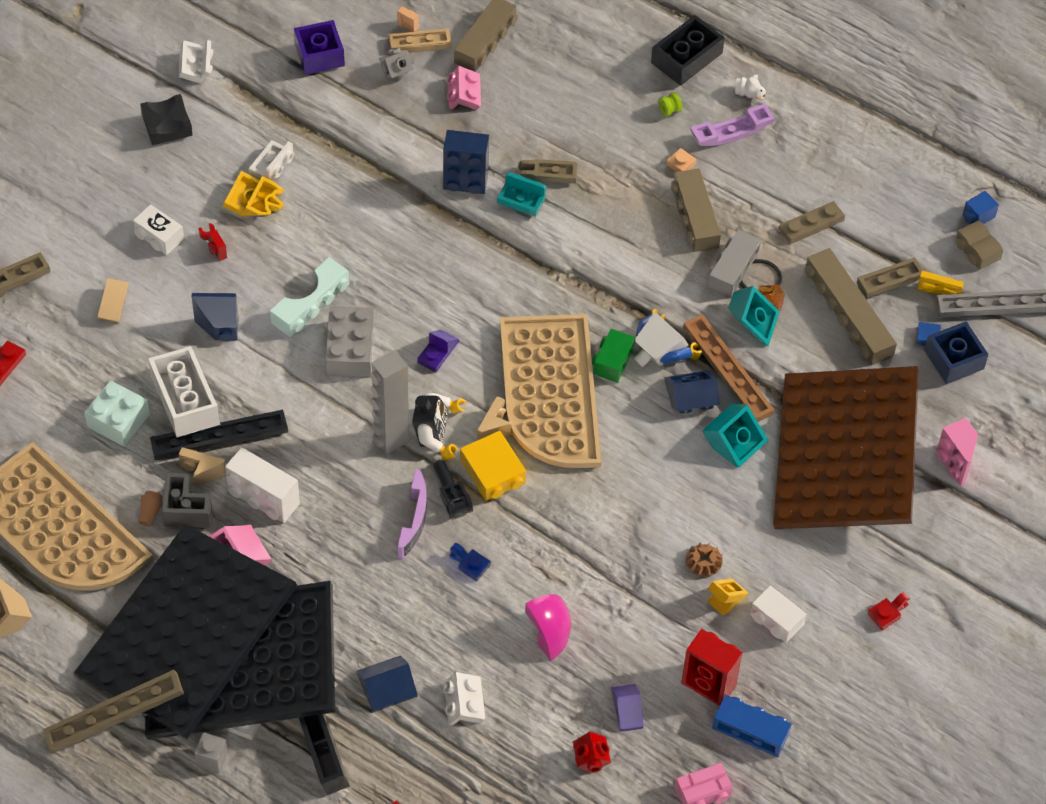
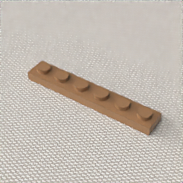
(728, 367)

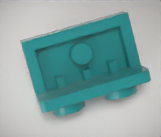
(522, 194)

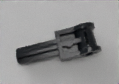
(452, 493)

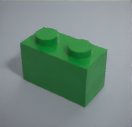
(613, 355)

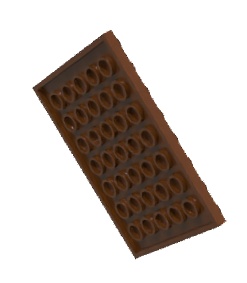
(847, 448)

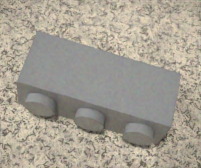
(733, 263)

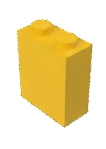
(493, 466)

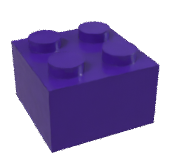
(319, 47)

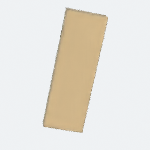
(421, 40)

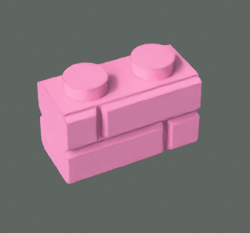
(704, 786)

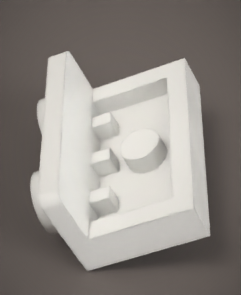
(195, 61)
(272, 160)
(464, 698)

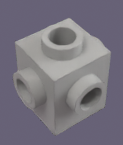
(397, 63)

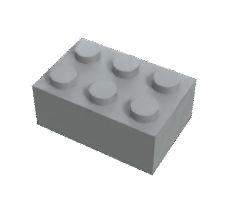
(350, 341)

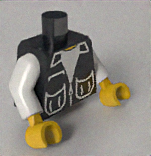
(431, 419)

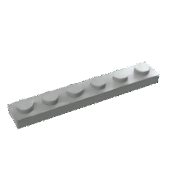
(991, 303)

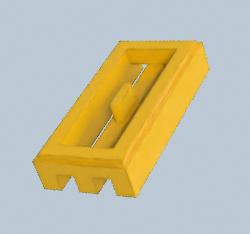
(939, 284)

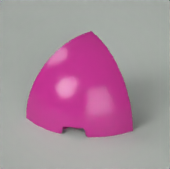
(552, 621)

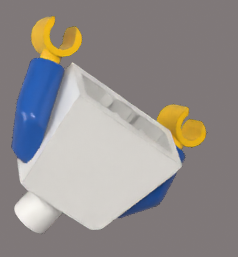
(661, 342)

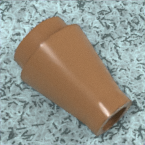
(150, 506)

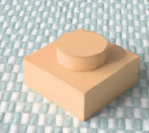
(408, 19)
(681, 161)

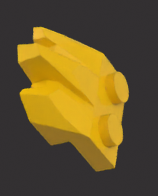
(253, 196)

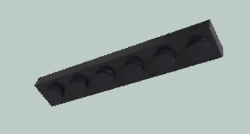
(221, 435)

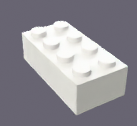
(184, 391)

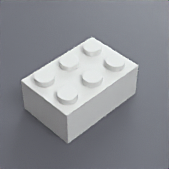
(262, 485)

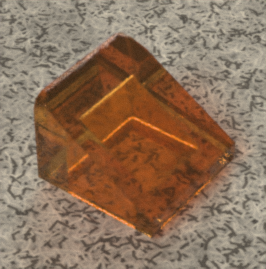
(773, 294)

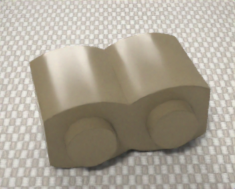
(979, 245)

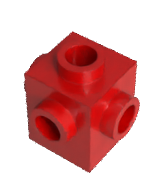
(591, 752)

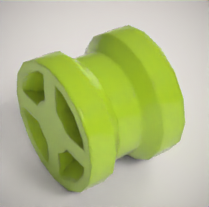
(670, 104)

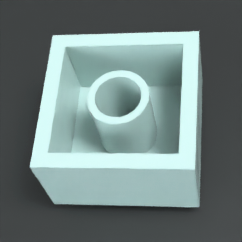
(117, 413)

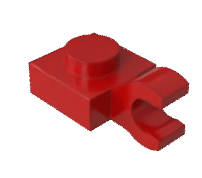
(215, 244)
(887, 612)

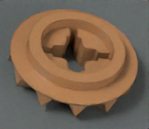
(703, 567)

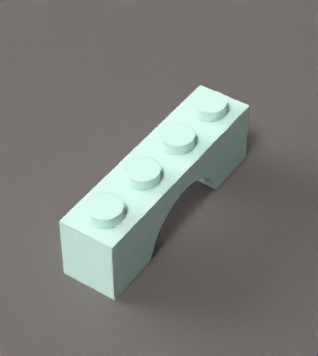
(293, 314)

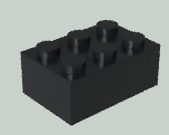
(687, 50)

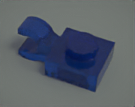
(471, 563)

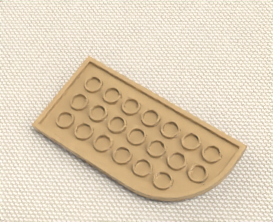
(551, 388)
(62, 527)

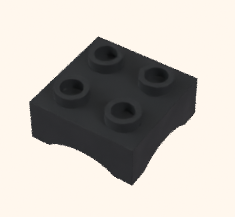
(166, 120)

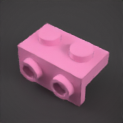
(464, 88)

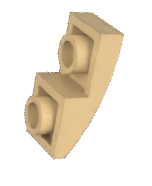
(113, 300)

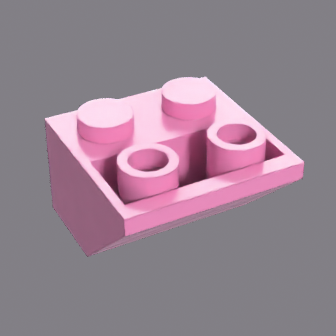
(957, 448)
(243, 540)

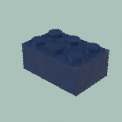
(465, 162)

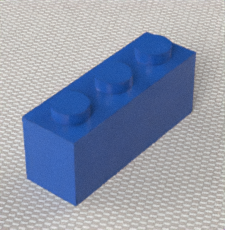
(752, 725)

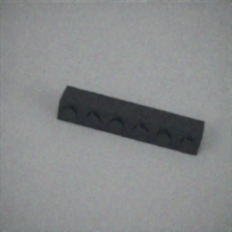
(324, 753)

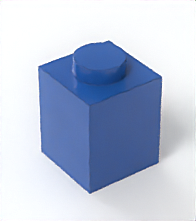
(980, 208)

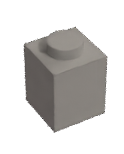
(211, 752)

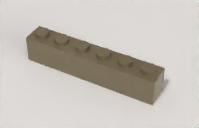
(850, 307)

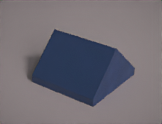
(387, 683)

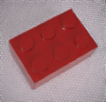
(711, 666)

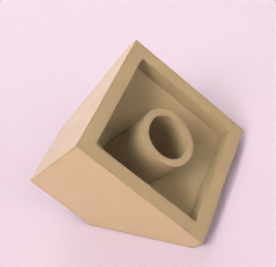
(13, 610)

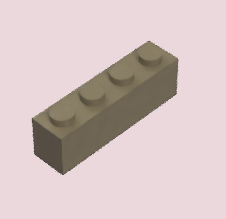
(485, 34)
(696, 210)

